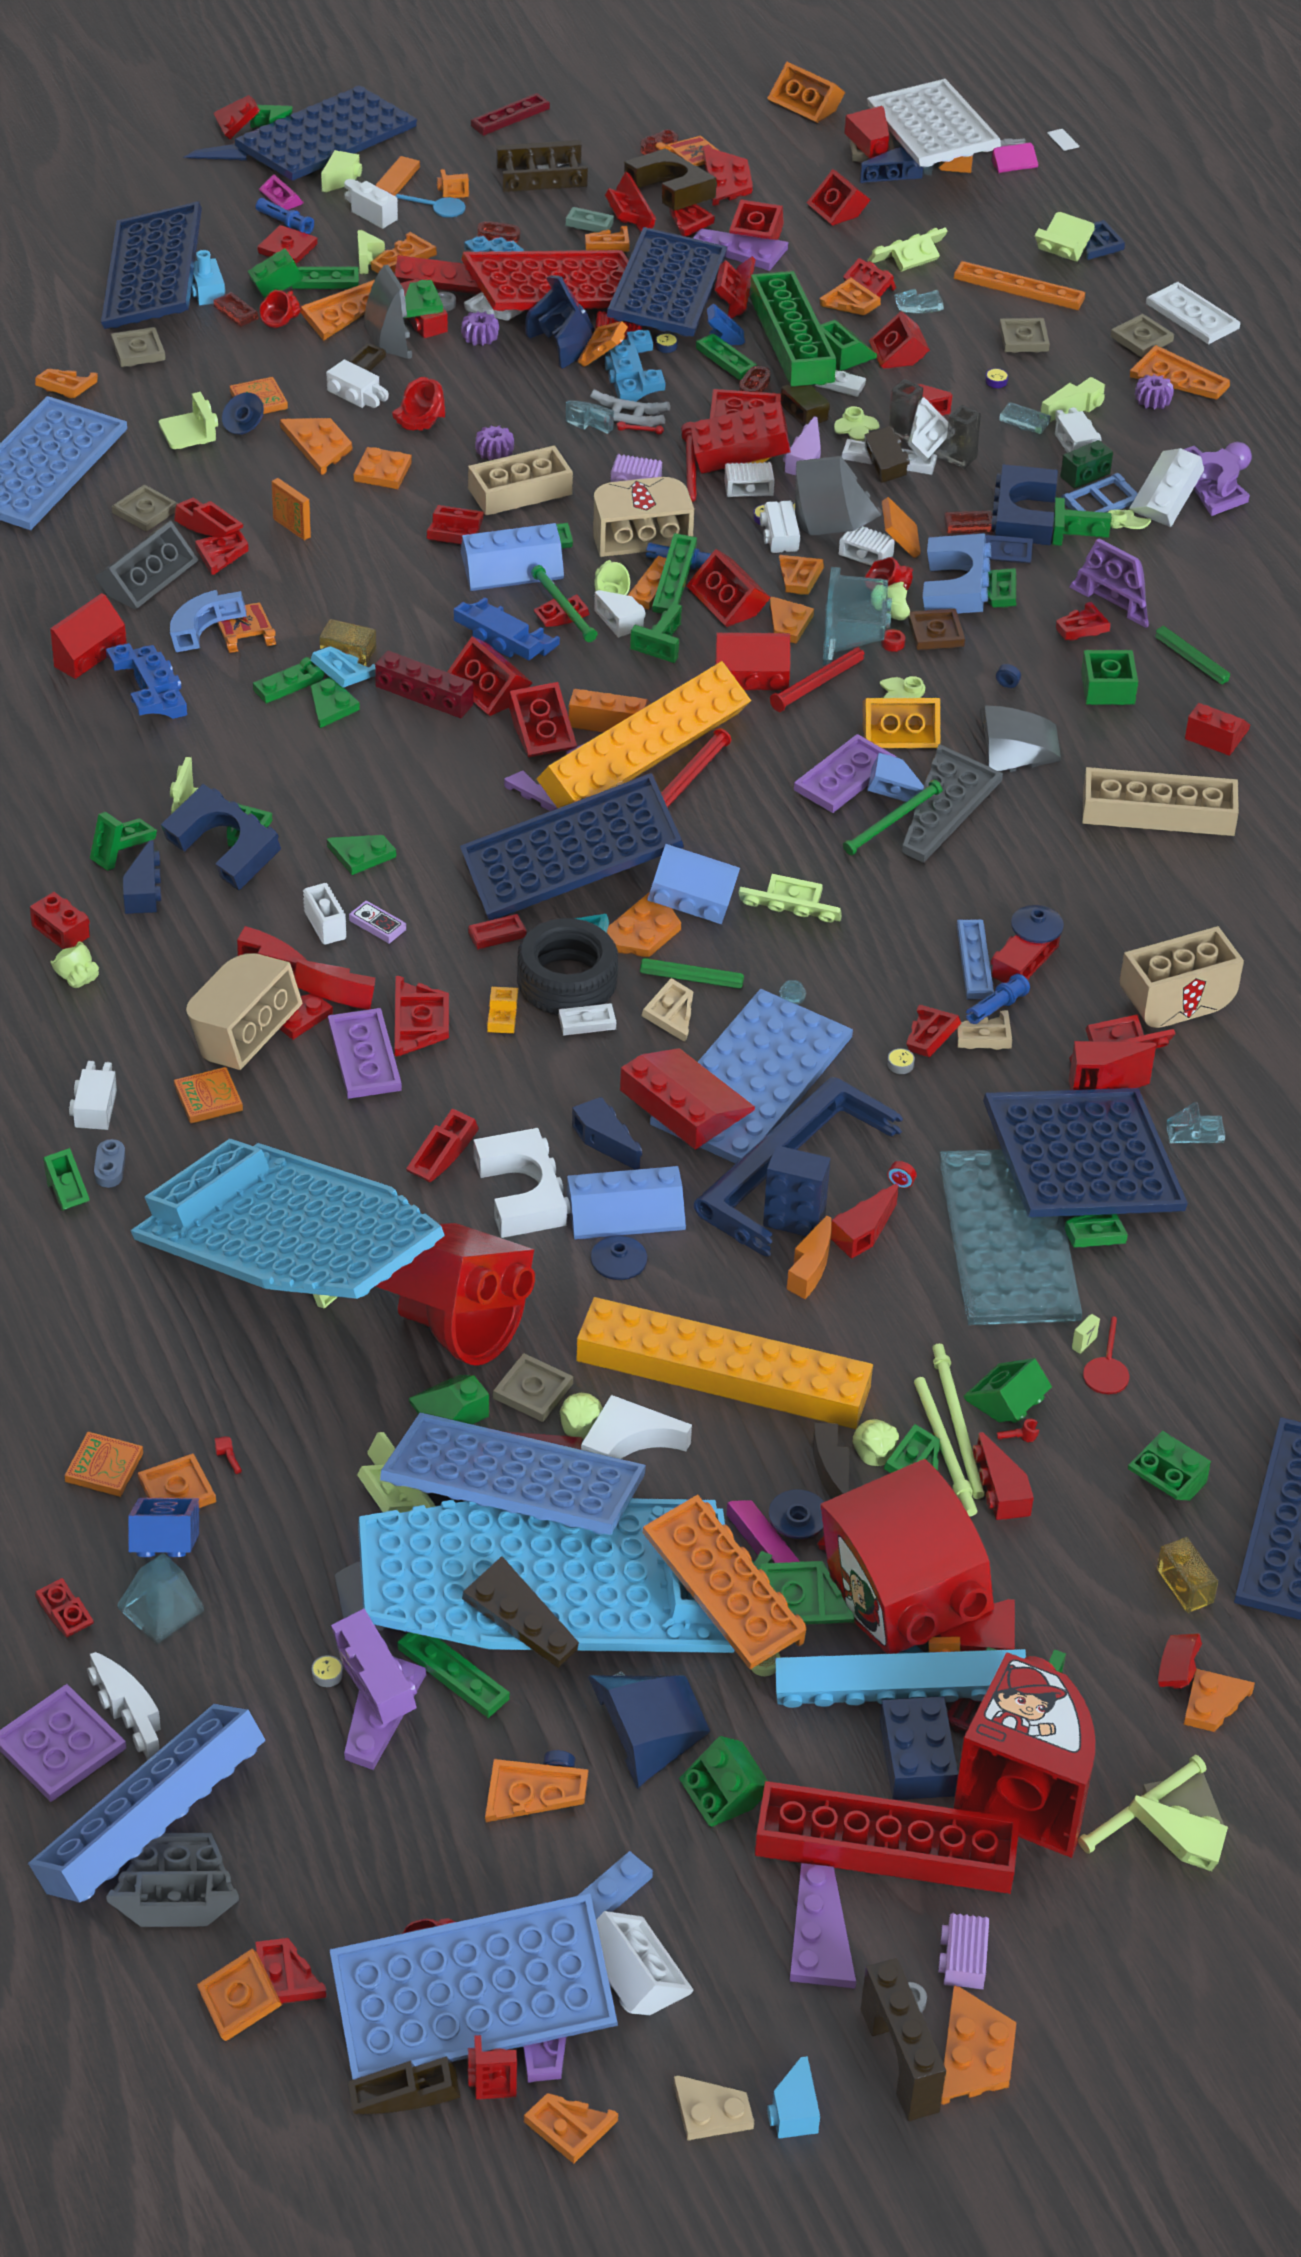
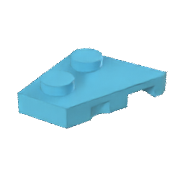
(341, 666)

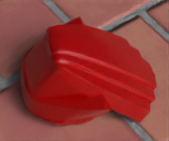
(420, 404)

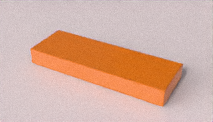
(398, 175)

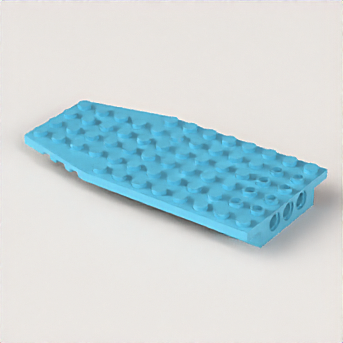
(285, 1222)
(600, 1586)

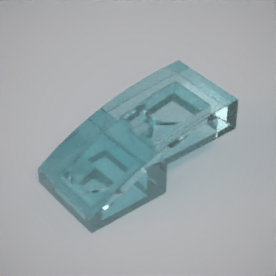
(923, 303)
(585, 414)

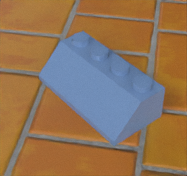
(510, 555)
(626, 1202)

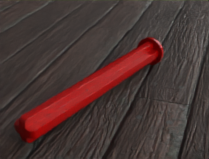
(814, 680)
(696, 765)

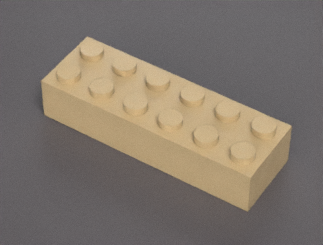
(1160, 801)

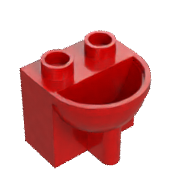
(466, 1291)

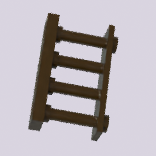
(543, 153)

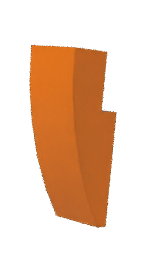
(810, 1260)

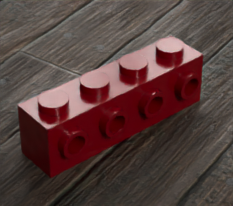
(424, 684)

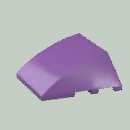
(1115, 578)

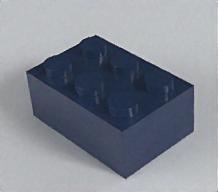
(796, 1190)
(918, 1748)

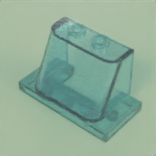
(854, 613)

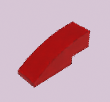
(205, 518)
(257, 942)
(335, 983)
(443, 1145)

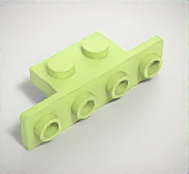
(912, 252)
(792, 895)
(384, 1493)

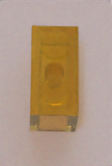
(349, 639)
(1187, 1574)

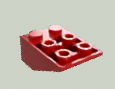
(1111, 1065)

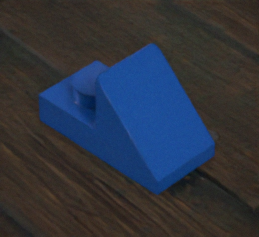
(724, 326)

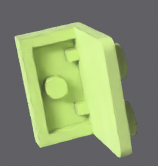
(1065, 236)
(191, 427)

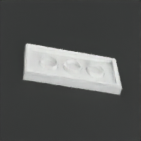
(1193, 312)

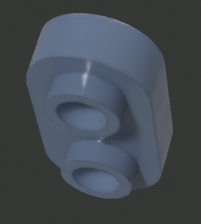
(109, 1163)

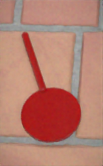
(1105, 1373)

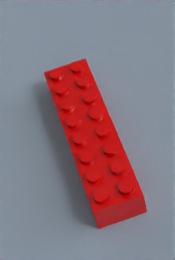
(887, 1837)

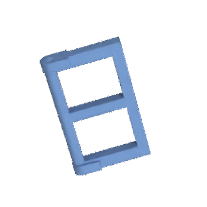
(1094, 490)

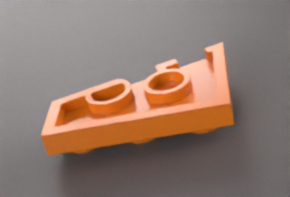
(412, 247)
(533, 1788)

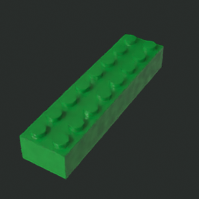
(792, 329)

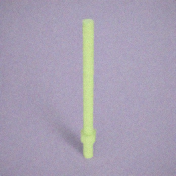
(961, 1486)

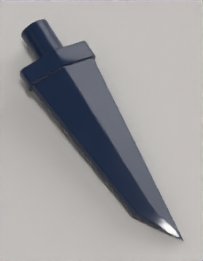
(227, 152)

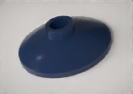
(242, 413)
(1037, 924)
(619, 1257)
(796, 1505)

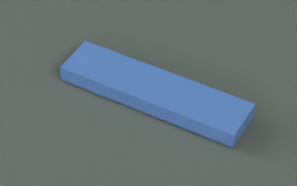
(974, 959)

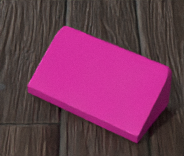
(1014, 157)
(280, 193)

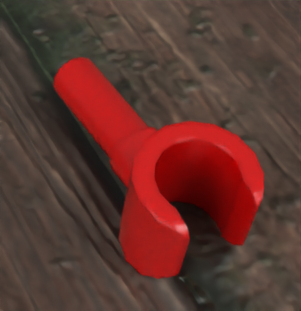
(1027, 1432)
(223, 1445)

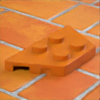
(318, 440)
(644, 928)
(976, 2047)

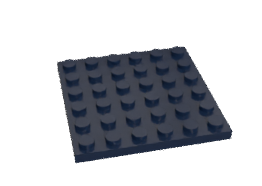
(1084, 1152)

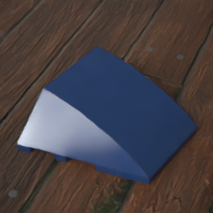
(653, 1719)

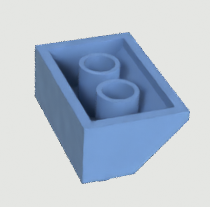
(693, 884)

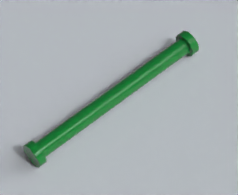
(539, 573)
(851, 846)

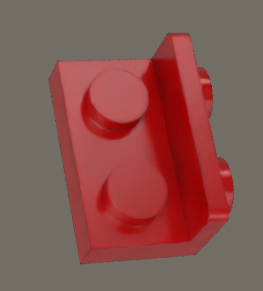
(871, 277)
(492, 2071)

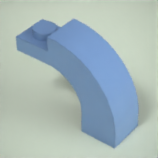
(202, 612)

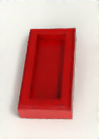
(497, 931)

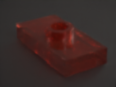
(236, 309)
(968, 521)

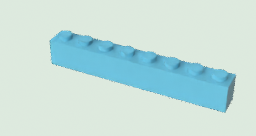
(886, 1677)

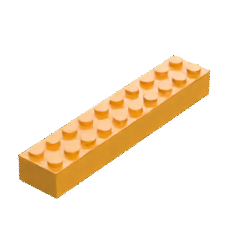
(646, 737)
(724, 1362)

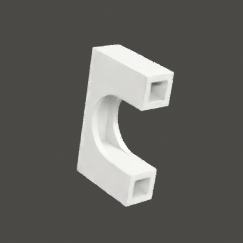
(525, 1154)

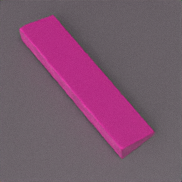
(759, 1531)

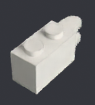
(371, 202)
(355, 385)
(1074, 429)
(94, 1097)

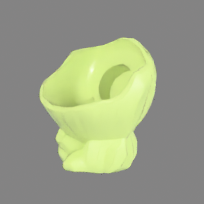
(612, 578)
(899, 607)
(76, 965)
(579, 1414)
(875, 1441)

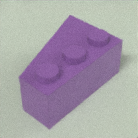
(373, 1667)

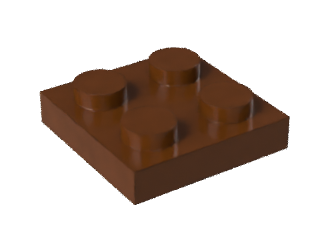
(936, 629)

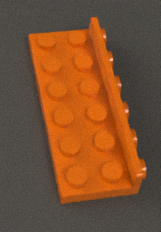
(725, 1581)

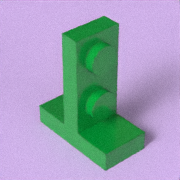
(1078, 522)
(659, 639)
(114, 836)

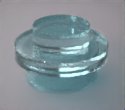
(793, 991)

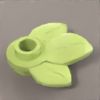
(855, 423)
(1126, 519)
(899, 688)

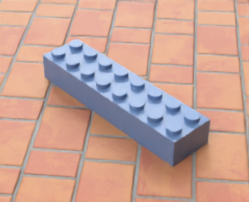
(147, 1803)

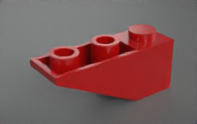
(861, 1225)
(1005, 1481)

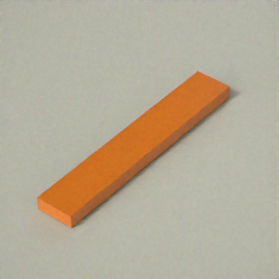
(1019, 285)

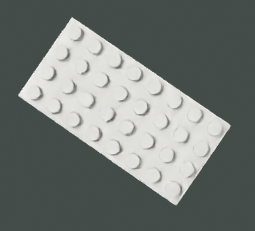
(935, 123)

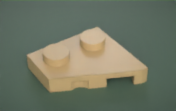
(671, 1009)
(986, 1034)
(711, 2108)

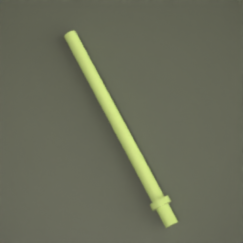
(942, 1363)

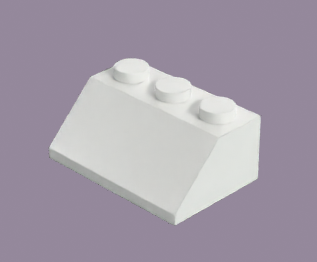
(1168, 486)
(639, 1964)

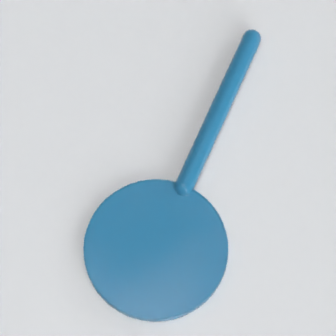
(444, 207)

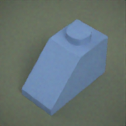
(893, 778)

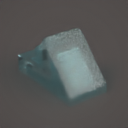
(1190, 1127)

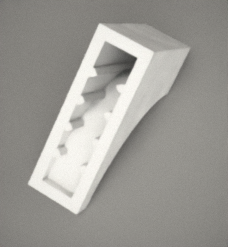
(631, 1427)

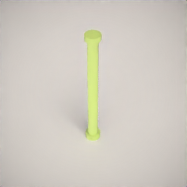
(1089, 1841)

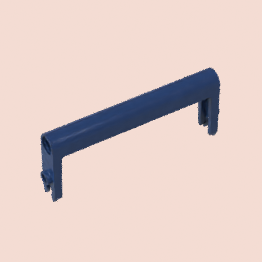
(718, 1201)

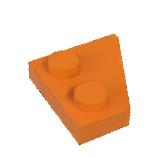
(606, 241)
(851, 298)
(602, 341)
(65, 382)
(800, 573)
(1214, 1698)
(569, 2124)

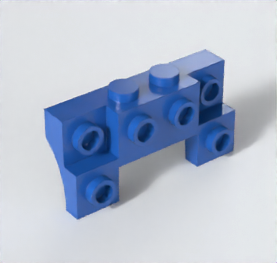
(503, 631)
(155, 678)

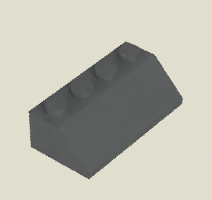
(147, 567)

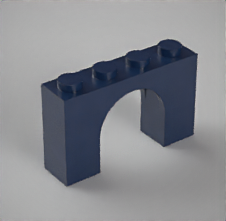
(1020, 484)
(209, 809)

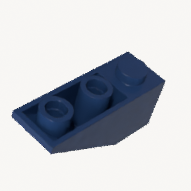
(890, 166)
(140, 882)
(602, 1131)

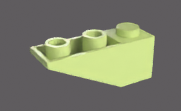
(1185, 1835)

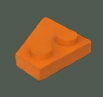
(790, 617)

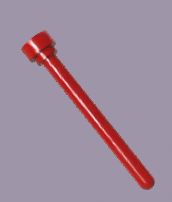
(686, 434)

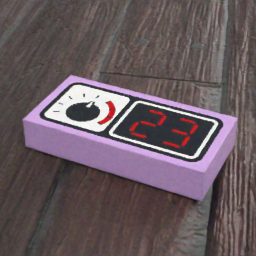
(377, 922)

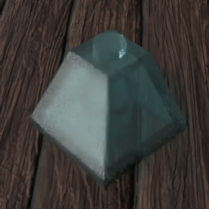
(160, 1599)

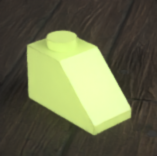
(339, 169)

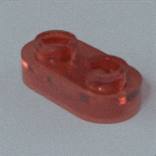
(649, 143)
(493, 230)
(755, 379)

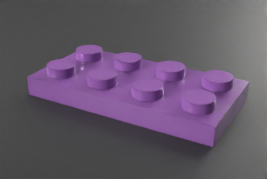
(840, 774)
(364, 1053)

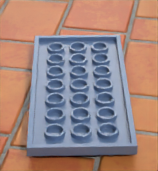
(49, 456)
(771, 1060)
(514, 1473)
(495, 1976)

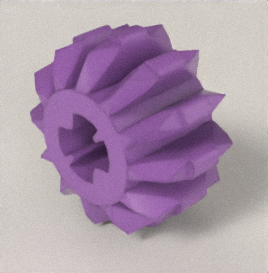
(480, 328)
(1154, 391)
(494, 443)

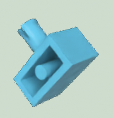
(207, 279)

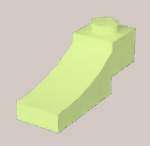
(1081, 397)

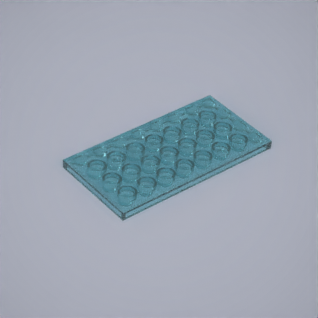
(1007, 1262)

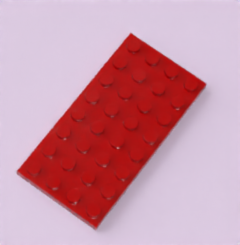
(519, 277)

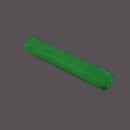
(1192, 655)
(692, 973)

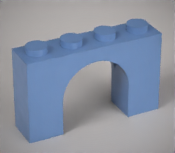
(963, 553)

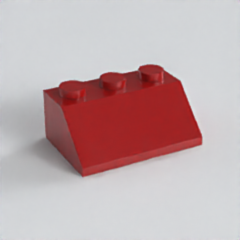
(727, 590)
(85, 635)
(756, 659)
(491, 675)

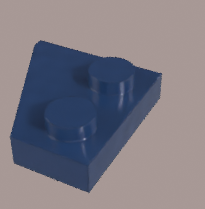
(1103, 241)

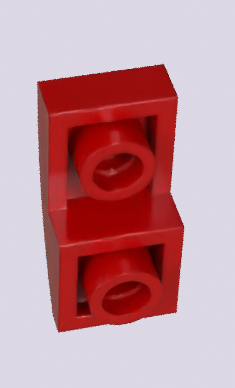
(553, 615)
(63, 1608)
(1178, 1660)

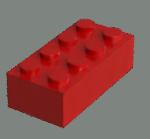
(740, 437)

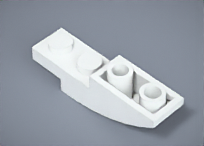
(127, 1699)

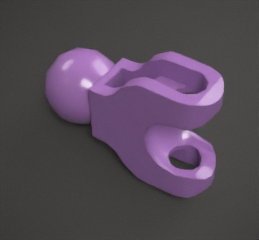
(1225, 466)

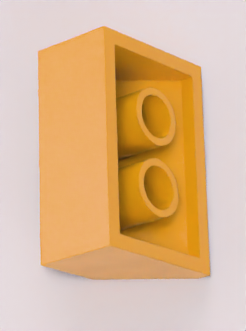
(902, 722)

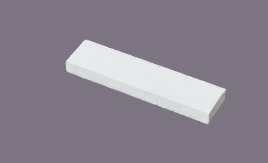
(856, 451)

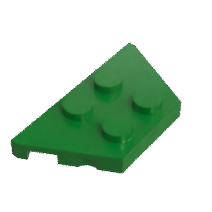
(809, 1591)

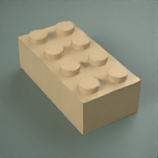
(520, 480)

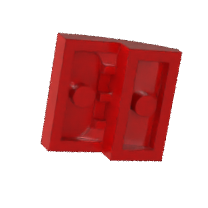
(453, 522)

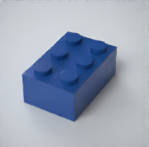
(163, 1526)

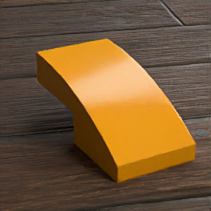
(502, 1010)

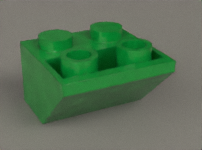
(846, 346)
(1172, 1467)
(724, 1781)

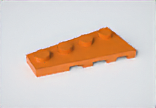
(337, 311)
(1182, 373)

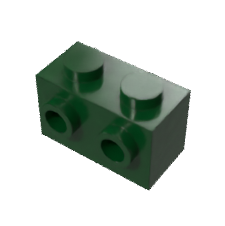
(1086, 464)

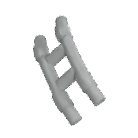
(638, 407)

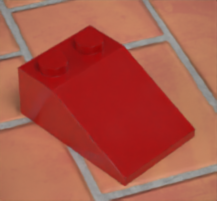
(541, 719)

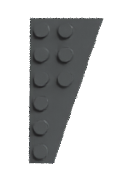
(964, 788)

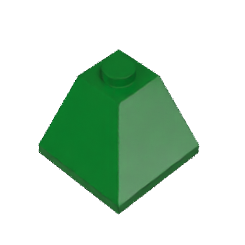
(454, 1399)

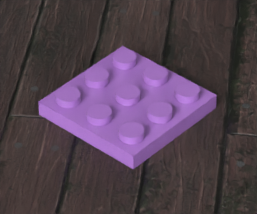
(59, 1742)

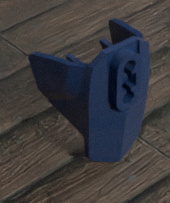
(564, 318)

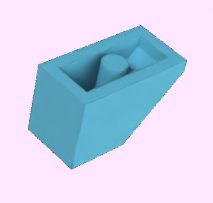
(795, 2103)

